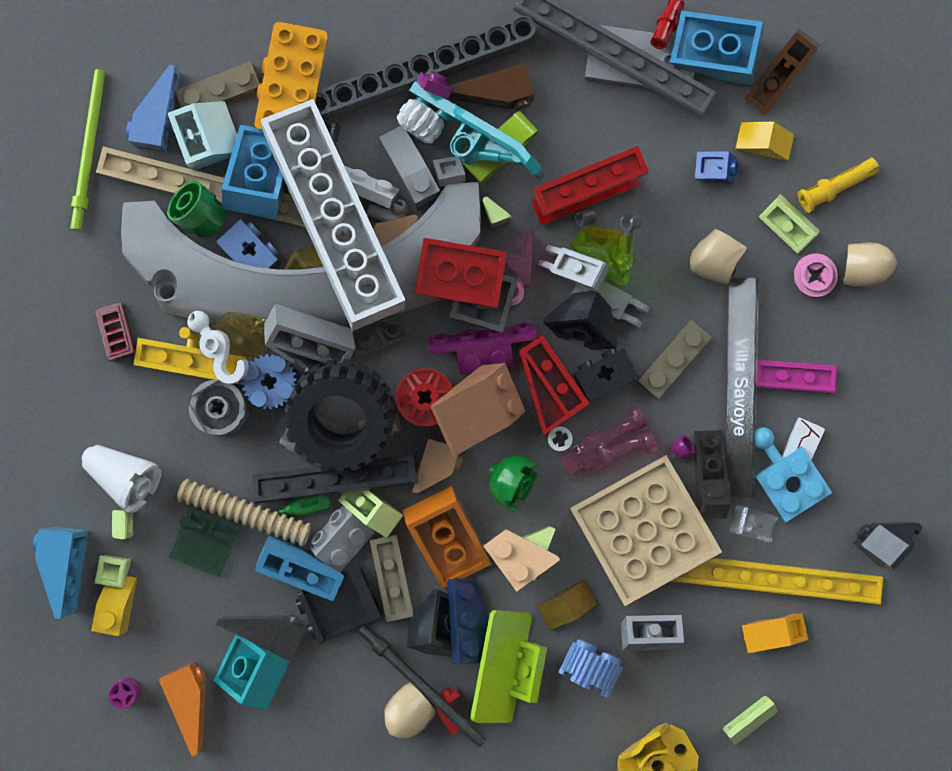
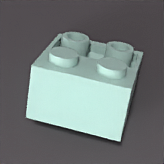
(204, 133)

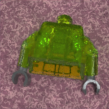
(608, 244)

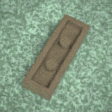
(221, 87)
(674, 359)
(391, 578)

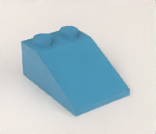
(718, 46)
(253, 176)
(61, 564)

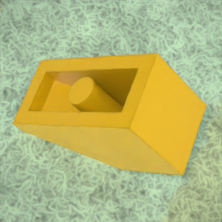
(114, 608)

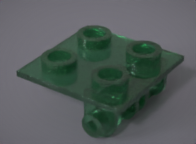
(204, 541)

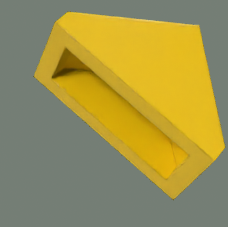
(765, 140)

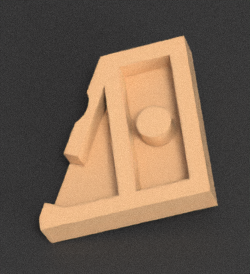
(519, 558)

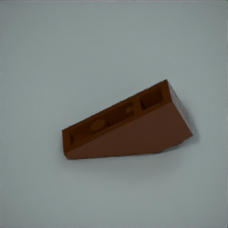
(782, 71)
(498, 89)

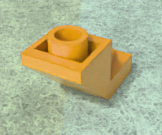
(775, 632)

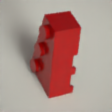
(550, 385)

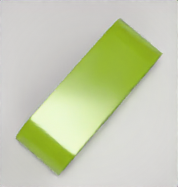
(516, 127)

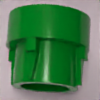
(196, 210)

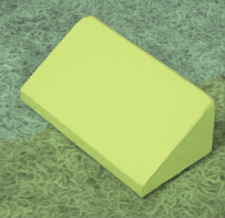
(789, 224)
(750, 719)

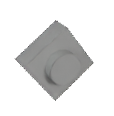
(449, 171)

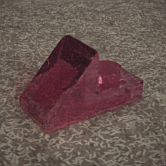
(521, 265)

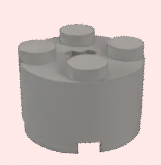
(205, 401)

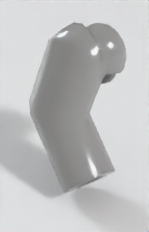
(396, 210)

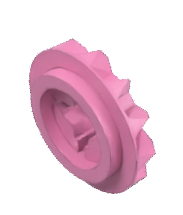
(828, 275)

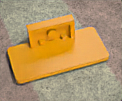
(290, 69)

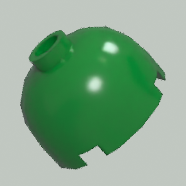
(512, 480)

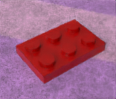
(460, 272)

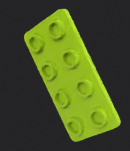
(508, 668)

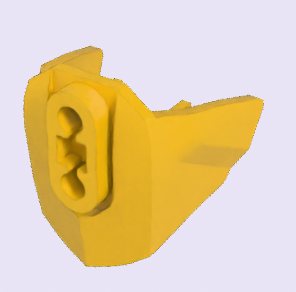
(660, 745)

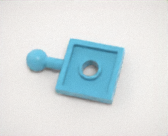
(774, 478)

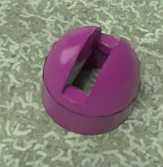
(683, 447)

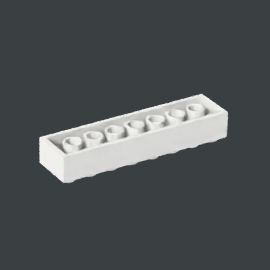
(333, 215)

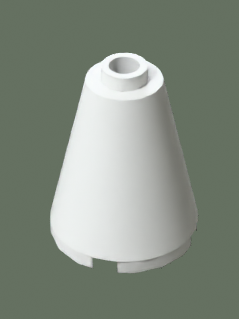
(122, 475)

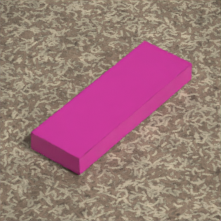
(796, 376)

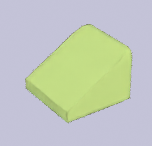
(494, 213)
(122, 524)
(112, 571)

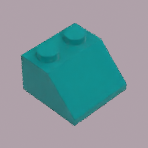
(250, 673)

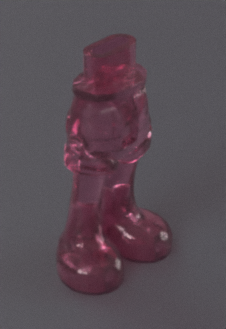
(594, 450)

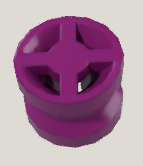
(119, 696)

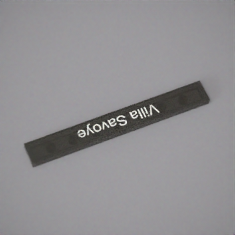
(742, 386)

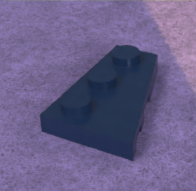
(467, 620)

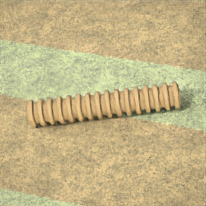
(243, 512)

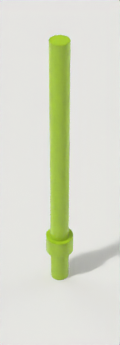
(80, 200)

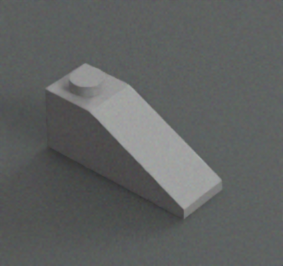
(410, 167)

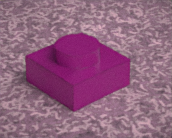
(434, 84)

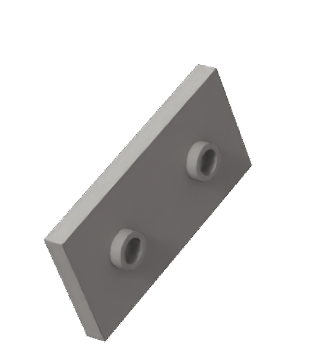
(600, 71)

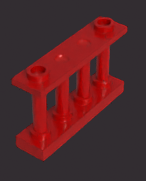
(589, 185)

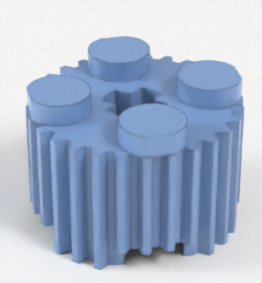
(256, 378)
(591, 668)

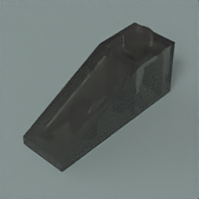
(274, 632)

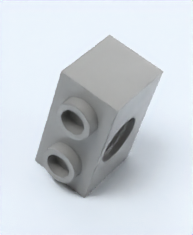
(652, 633)

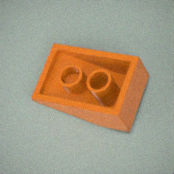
(446, 536)

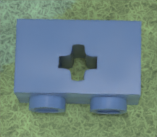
(239, 238)

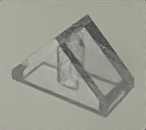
(753, 523)

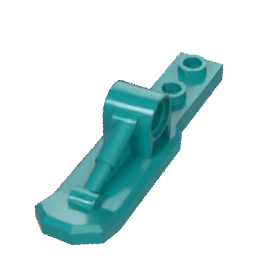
(484, 140)

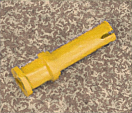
(827, 189)

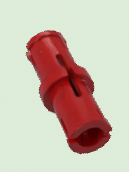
(667, 24)

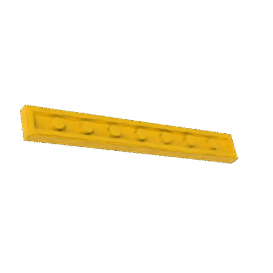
(786, 580)

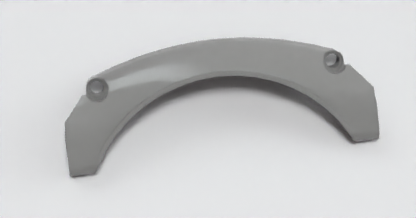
(219, 285)

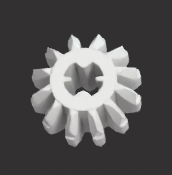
(420, 121)

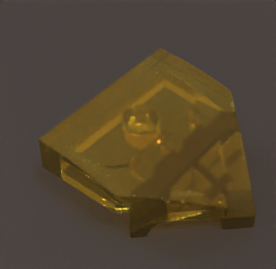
(244, 333)

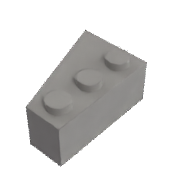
(306, 338)

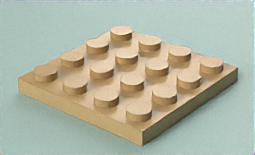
(645, 530)

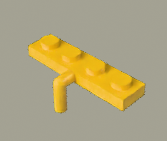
(180, 358)

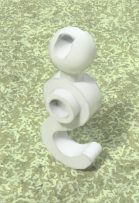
(216, 345)

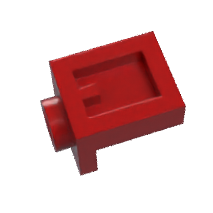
(449, 696)

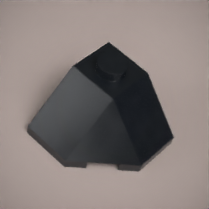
(585, 318)
(887, 542)
(431, 626)

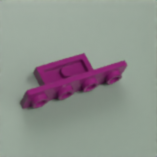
(482, 346)

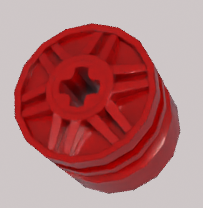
(408, 399)

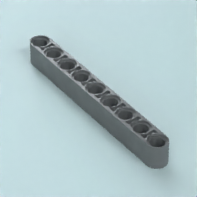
(431, 59)

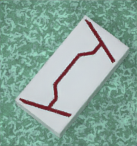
(805, 435)

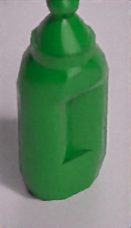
(306, 506)

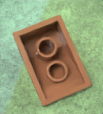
(478, 407)

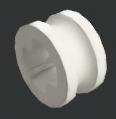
(567, 442)

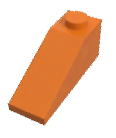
(186, 697)

